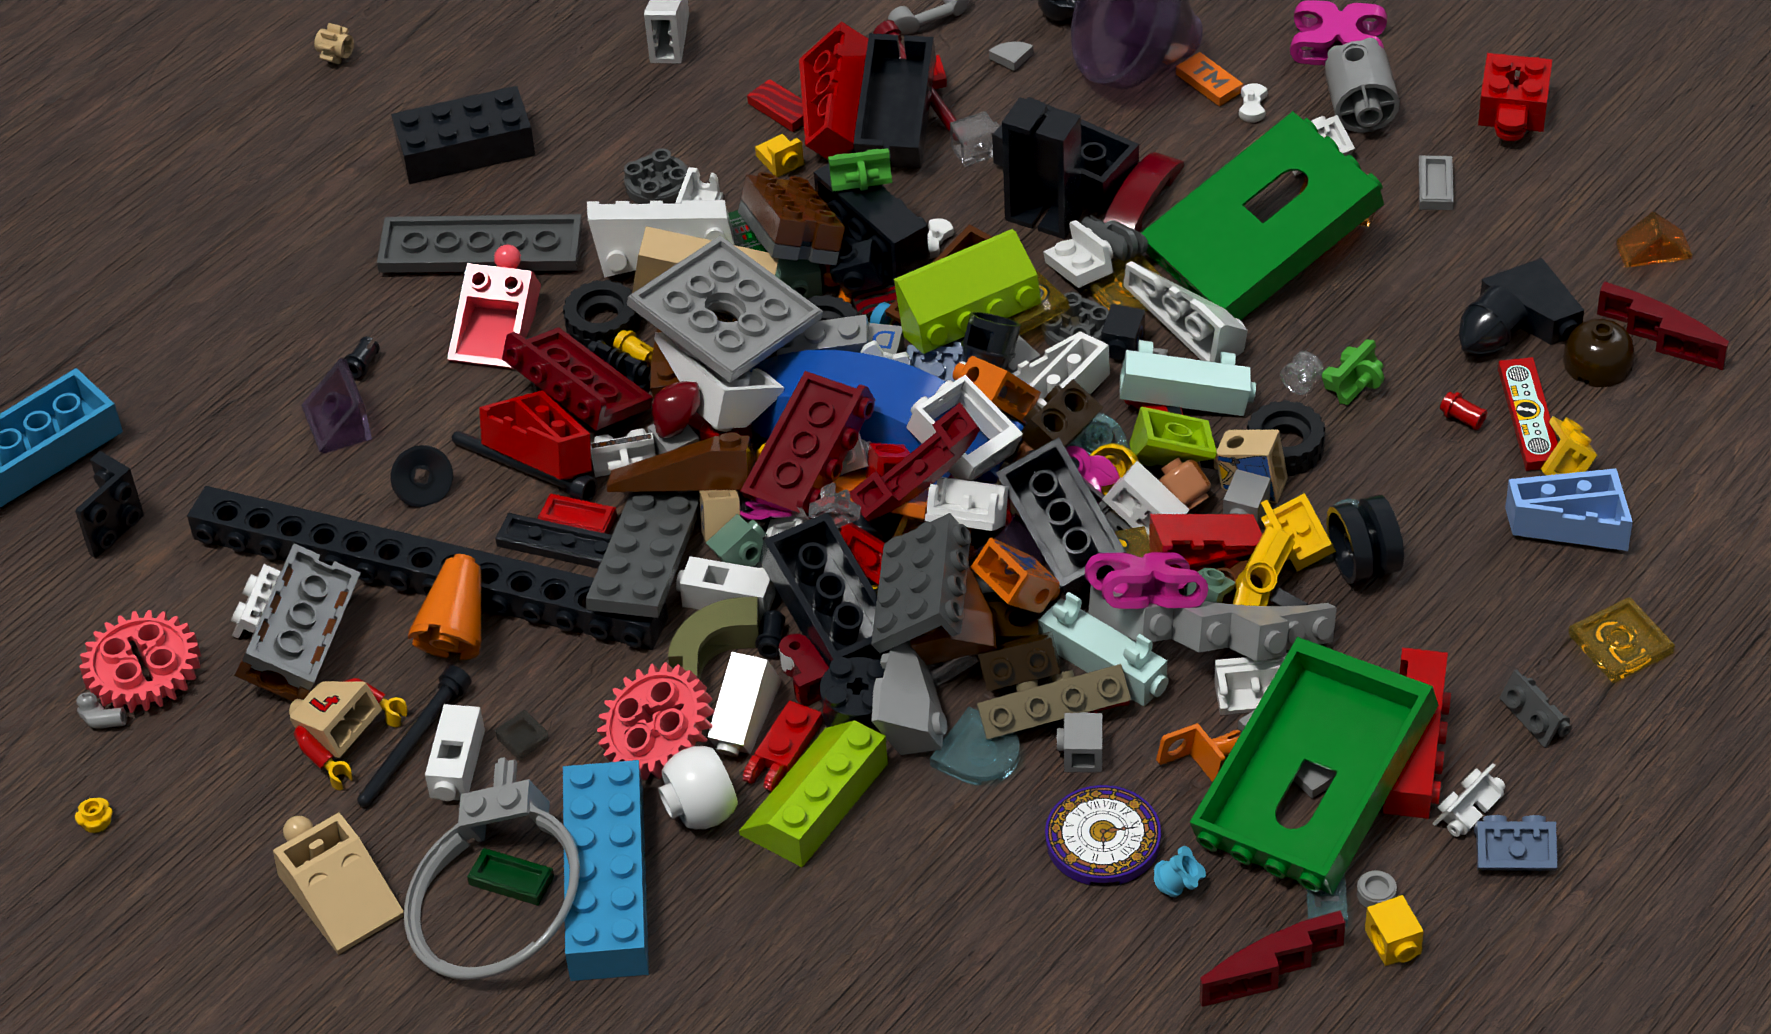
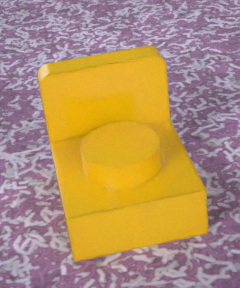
(780, 154)

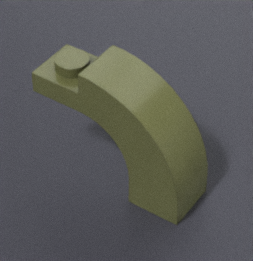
(713, 630)

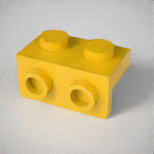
(1304, 528)

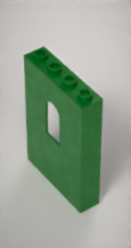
(1232, 256)
(1331, 715)

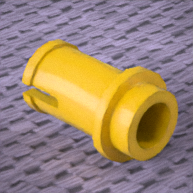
(635, 347)

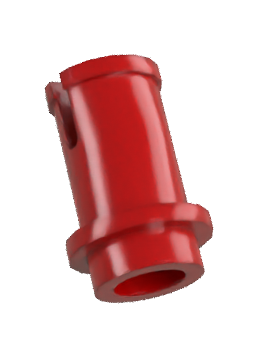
(1463, 410)

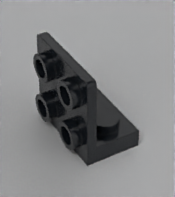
(111, 508)

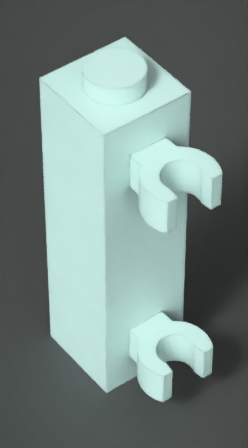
(1186, 381)
(1096, 646)

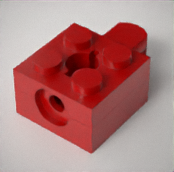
(1513, 101)

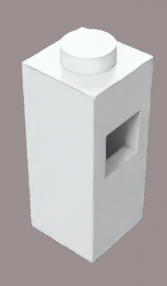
(713, 581)
(454, 752)

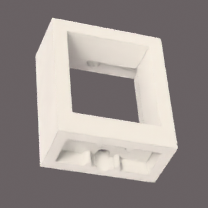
(993, 423)

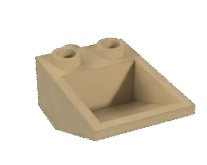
(335, 880)

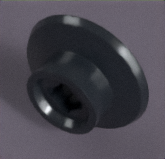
(437, 477)

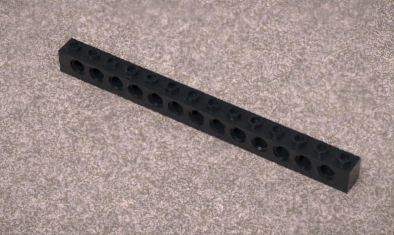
(412, 563)

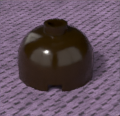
(1599, 353)

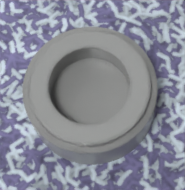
(1375, 888)

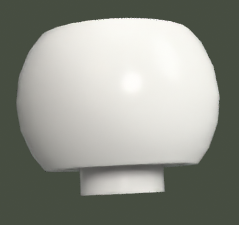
(697, 788)

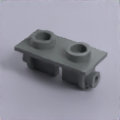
(1532, 709)

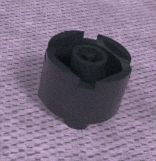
(848, 691)

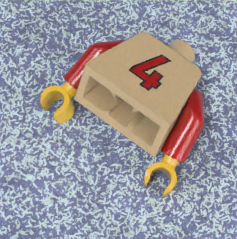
(335, 717)

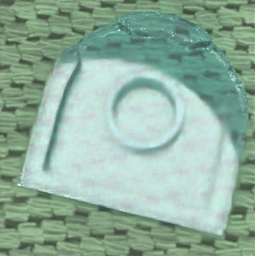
(972, 757)

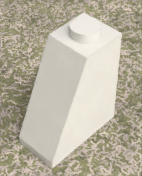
(666, 29)
(743, 704)

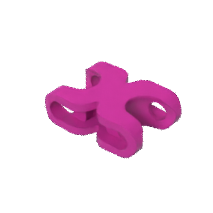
(1333, 28)
(1146, 580)

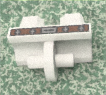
(615, 453)

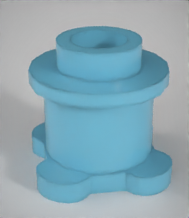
(1178, 873)

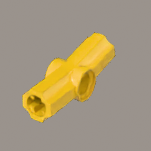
(1266, 564)

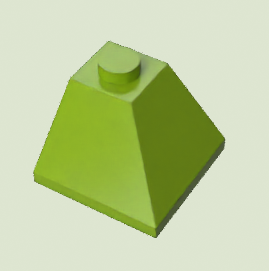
(1165, 436)

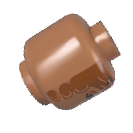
(1186, 482)

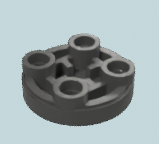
(655, 178)
(1083, 316)

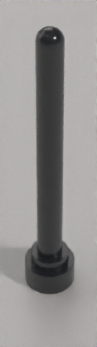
(580, 487)
(452, 683)

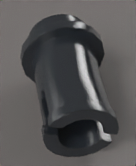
(361, 357)
(771, 634)

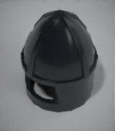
(1489, 319)
(990, 339)

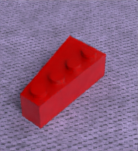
(832, 89)
(1416, 786)

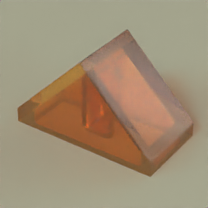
(1653, 242)

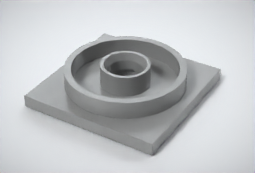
(728, 282)

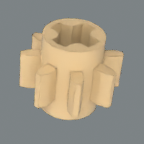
(334, 43)

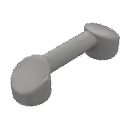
(910, 23)

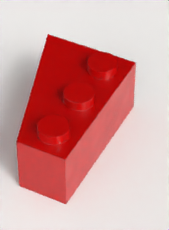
(1205, 538)

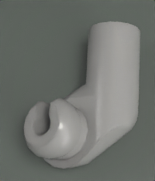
(96, 716)

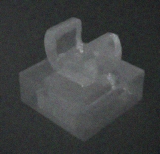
(836, 504)

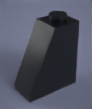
(1549, 304)

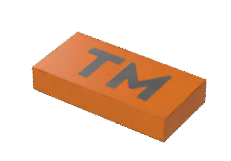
(1209, 78)

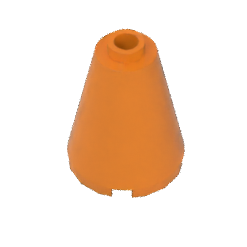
(451, 611)

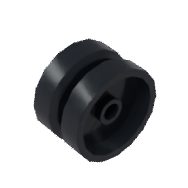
(1365, 538)

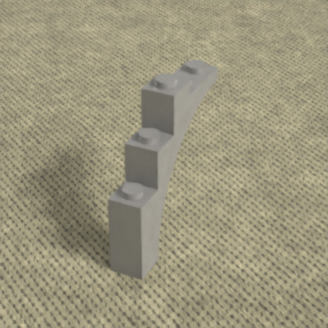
(1249, 630)

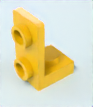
(1573, 450)

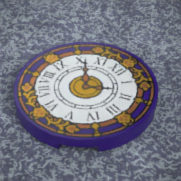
(1103, 835)

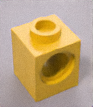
(1394, 930)

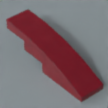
(1670, 328)
(1260, 964)

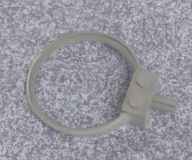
(477, 808)

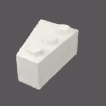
(1073, 358)

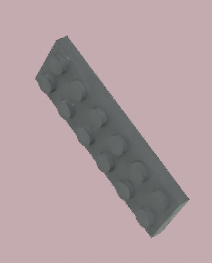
(454, 241)
(644, 553)

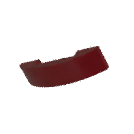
(1142, 188)
(920, 468)

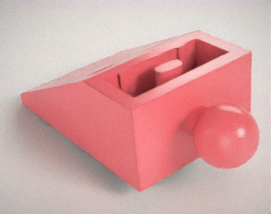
(492, 310)

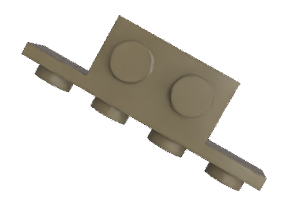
(1047, 703)

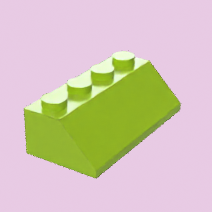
(982, 278)
(818, 791)

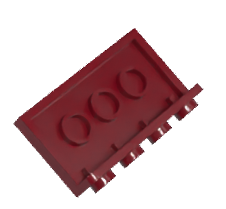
(575, 377)
(808, 444)

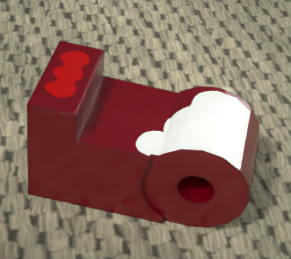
(804, 665)

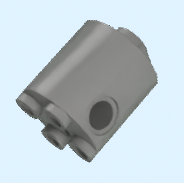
(1361, 85)

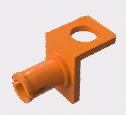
(1207, 752)

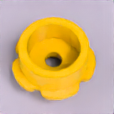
(95, 821)

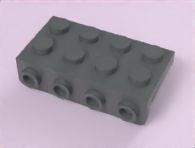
(922, 583)

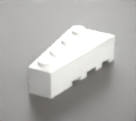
(621, 227)

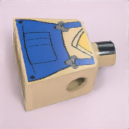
(1251, 452)

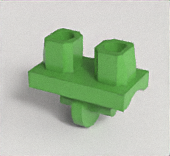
(860, 169)
(1358, 370)

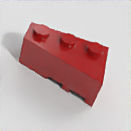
(537, 434)

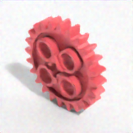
(165, 649)
(655, 718)

